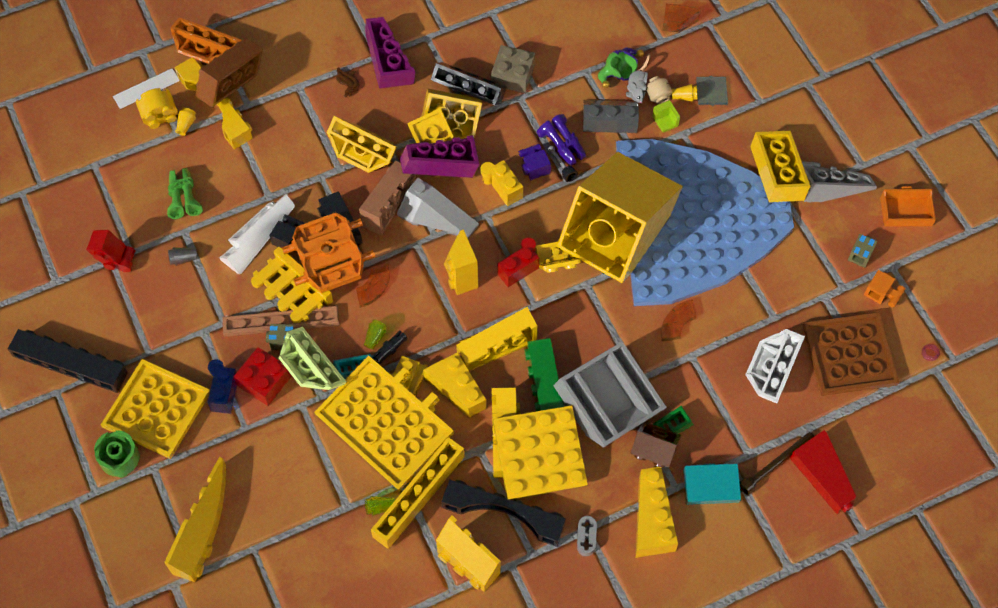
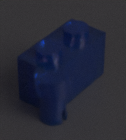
(222, 388)

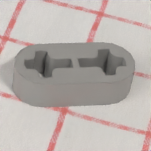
(581, 536)

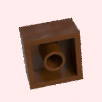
(655, 444)

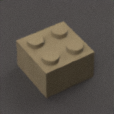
(513, 68)

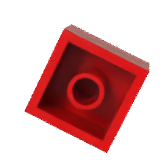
(262, 376)

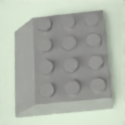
(609, 395)

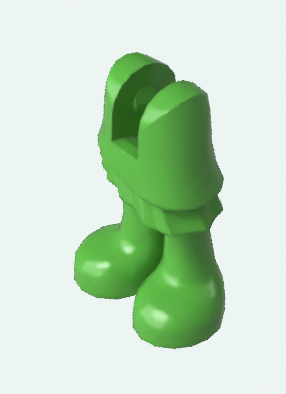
(176, 189)

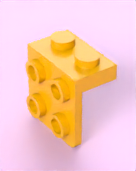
(553, 257)

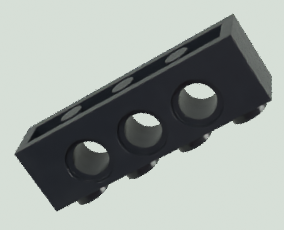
(468, 83)

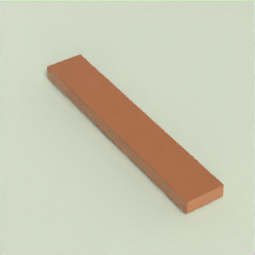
(261, 322)

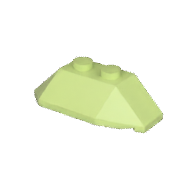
(308, 362)

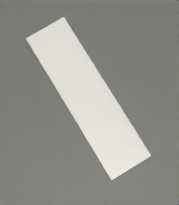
(132, 94)

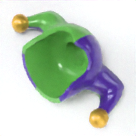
(620, 65)

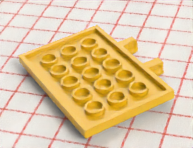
(385, 421)

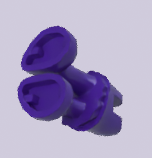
(565, 148)

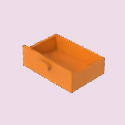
(907, 207)

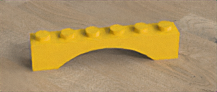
(234, 128)

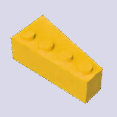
(498, 340)
(654, 517)

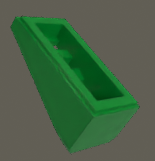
(673, 415)

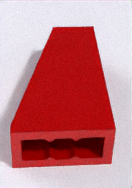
(825, 472)

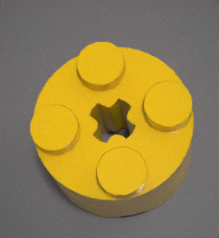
(157, 107)

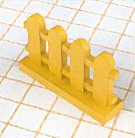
(288, 301)

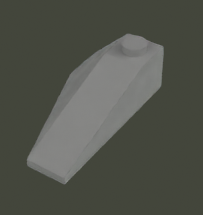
(834, 184)
(432, 209)

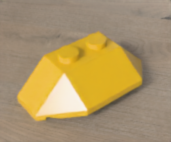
(360, 145)

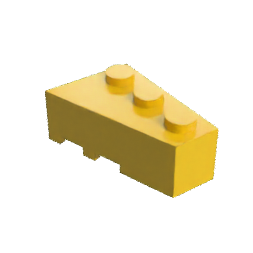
(457, 384)

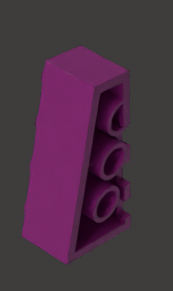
(388, 59)
(441, 158)

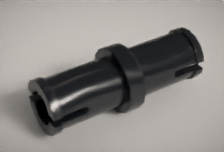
(389, 347)

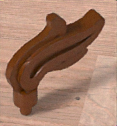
(349, 80)

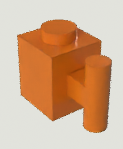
(881, 287)

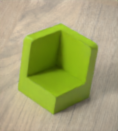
(666, 116)

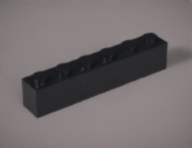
(68, 360)

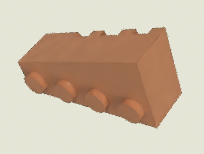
(385, 199)

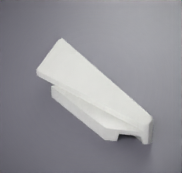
(255, 234)

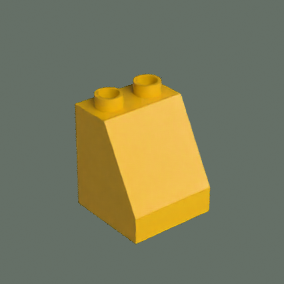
(618, 215)

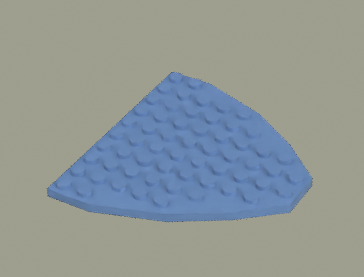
(716, 226)

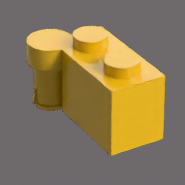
(503, 181)

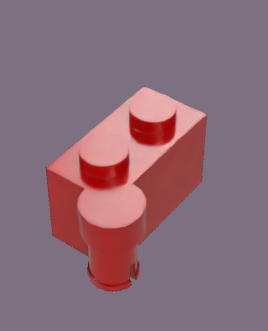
(110, 251)
(519, 263)

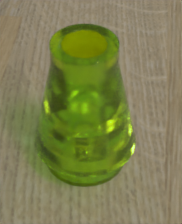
(374, 334)
(377, 505)

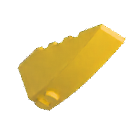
(197, 534)

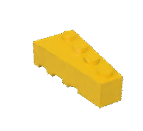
(503, 405)

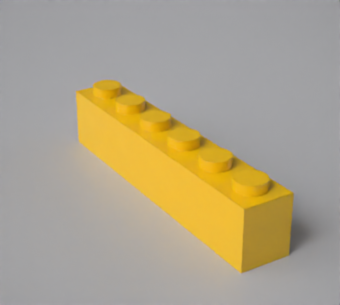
(417, 493)

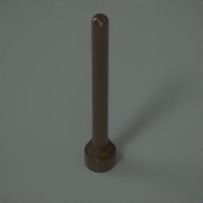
(748, 484)

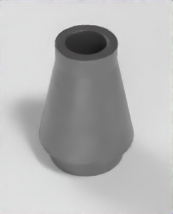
(181, 255)

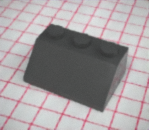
(610, 116)

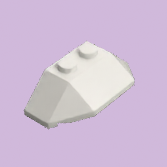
(773, 363)

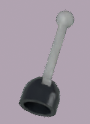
(568, 173)

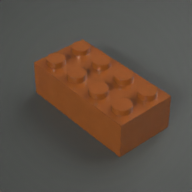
(228, 72)

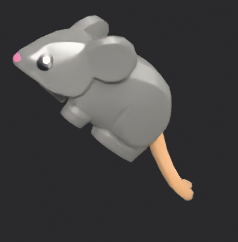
(637, 83)

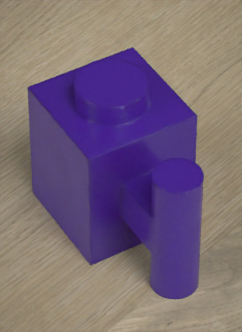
(535, 162)

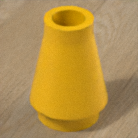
(685, 93)
(185, 120)

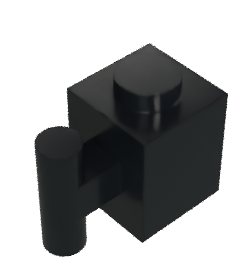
(283, 233)

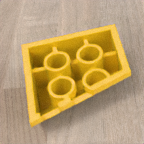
(459, 111)
(462, 265)
(466, 556)

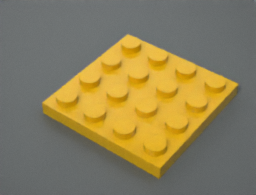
(156, 408)
(539, 452)

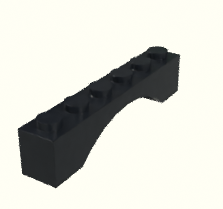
(464, 498)

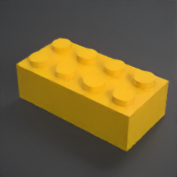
(780, 166)

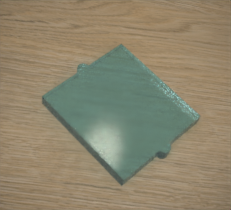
(712, 90)

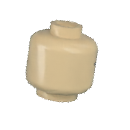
(659, 90)

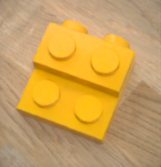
(431, 128)

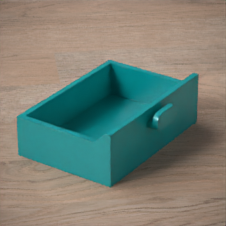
(712, 484)

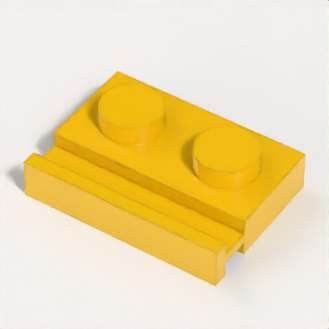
(416, 371)

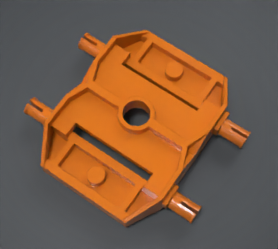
(331, 231)

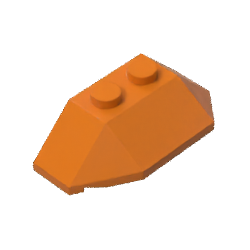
(200, 41)

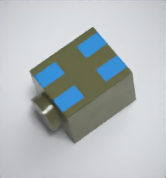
(862, 250)
(277, 334)

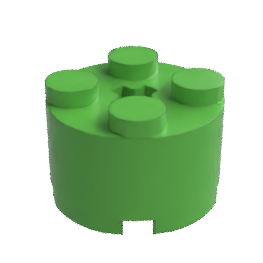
(116, 453)

